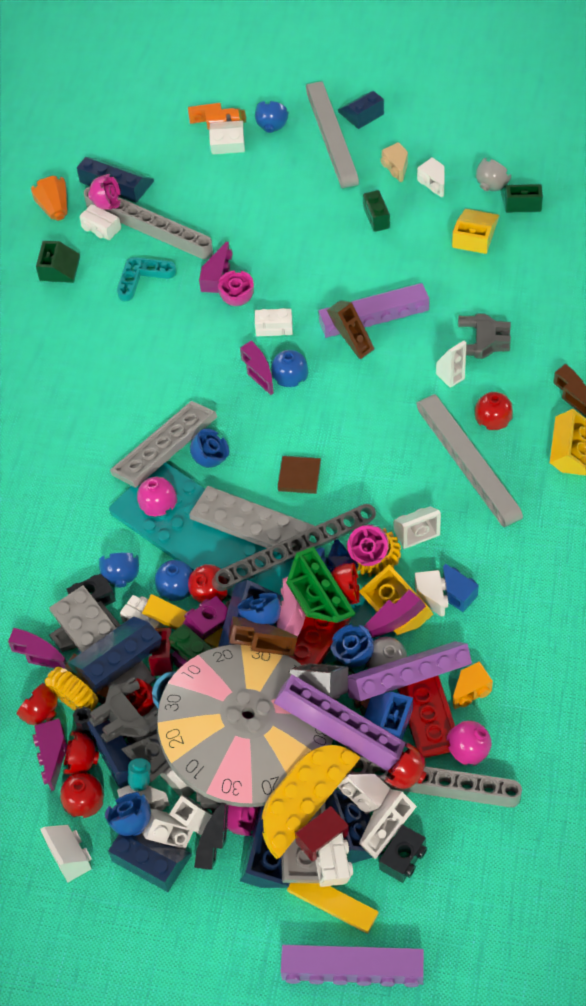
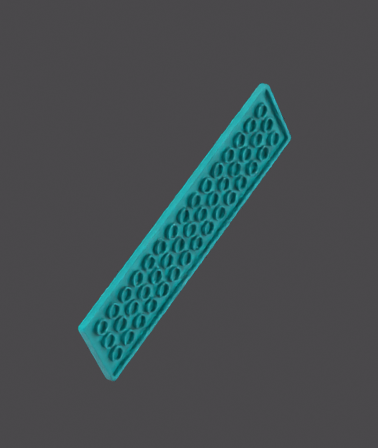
(201, 544)

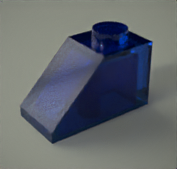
(339, 556)

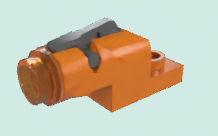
(213, 113)

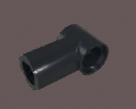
(81, 717)

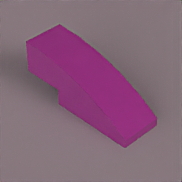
(257, 366)
(394, 615)
(35, 649)

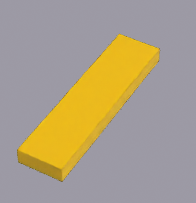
(173, 617)
(336, 904)

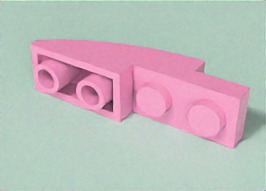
(291, 614)

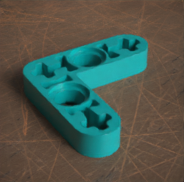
(140, 269)

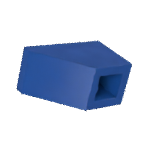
(459, 589)

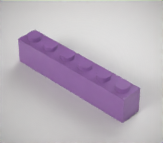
(382, 307)
(408, 670)
(339, 722)
(352, 964)

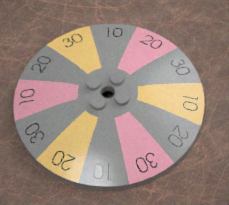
(210, 739)

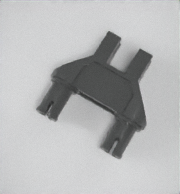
(490, 335)
(122, 714)

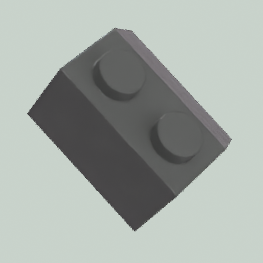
(326, 678)

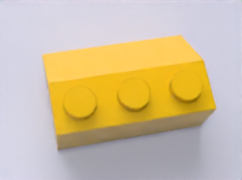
(569, 443)
(391, 586)

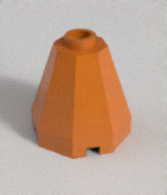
(51, 196)

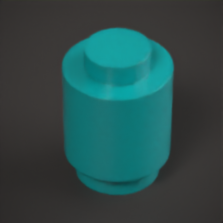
(139, 774)

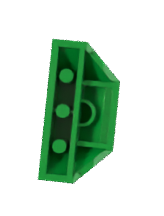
(317, 589)

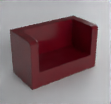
(161, 660)
(320, 832)

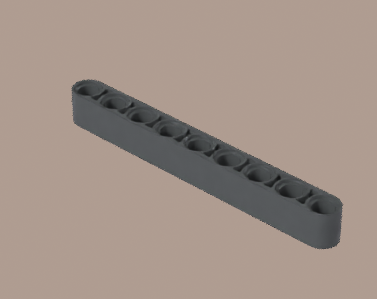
(285, 550)

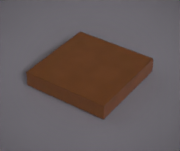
(299, 474)

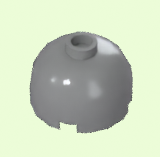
(492, 175)
(385, 651)

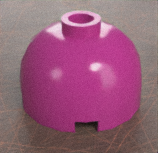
(105, 192)
(236, 288)
(156, 496)
(368, 545)
(469, 742)
(241, 819)

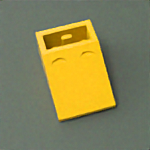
(474, 231)

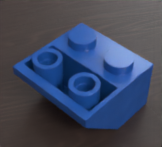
(390, 712)

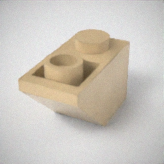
(395, 160)

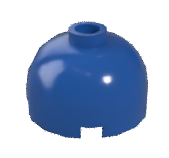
(271, 116)
(289, 368)
(208, 448)
(119, 568)
(172, 580)
(262, 610)
(352, 646)
(129, 815)

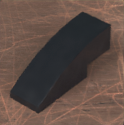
(213, 837)

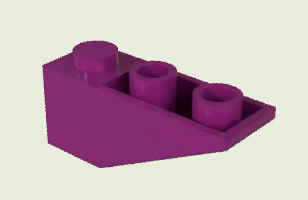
(215, 268)
(52, 746)

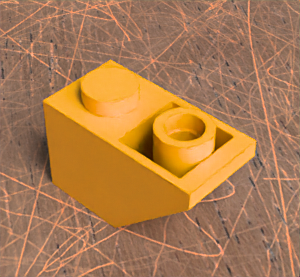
(472, 684)

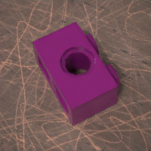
(206, 618)

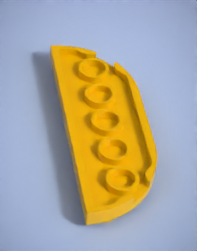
(303, 794)

